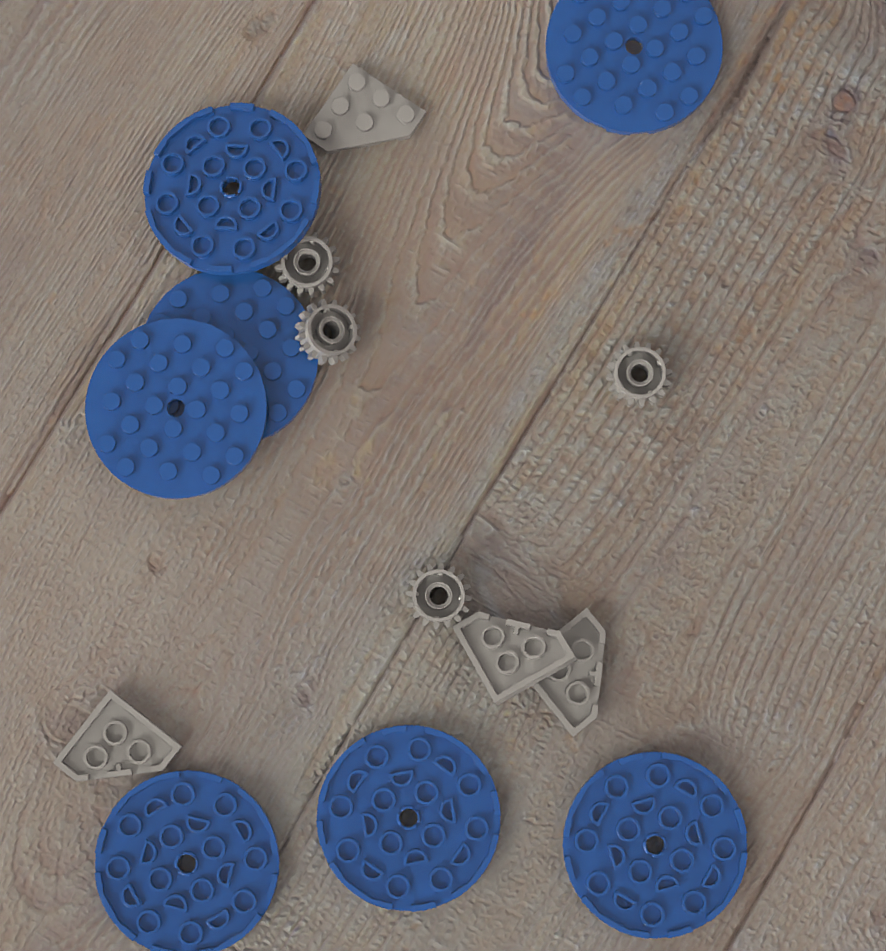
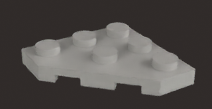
(363, 115)
(511, 653)
(575, 689)
(116, 743)

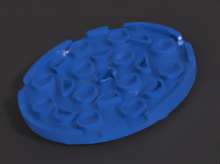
(630, 90)
(233, 231)
(263, 321)
(131, 403)
(141, 855)
(400, 863)
(664, 890)

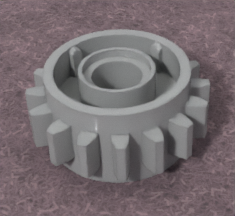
(316, 278)
(312, 336)
(638, 358)
(438, 579)

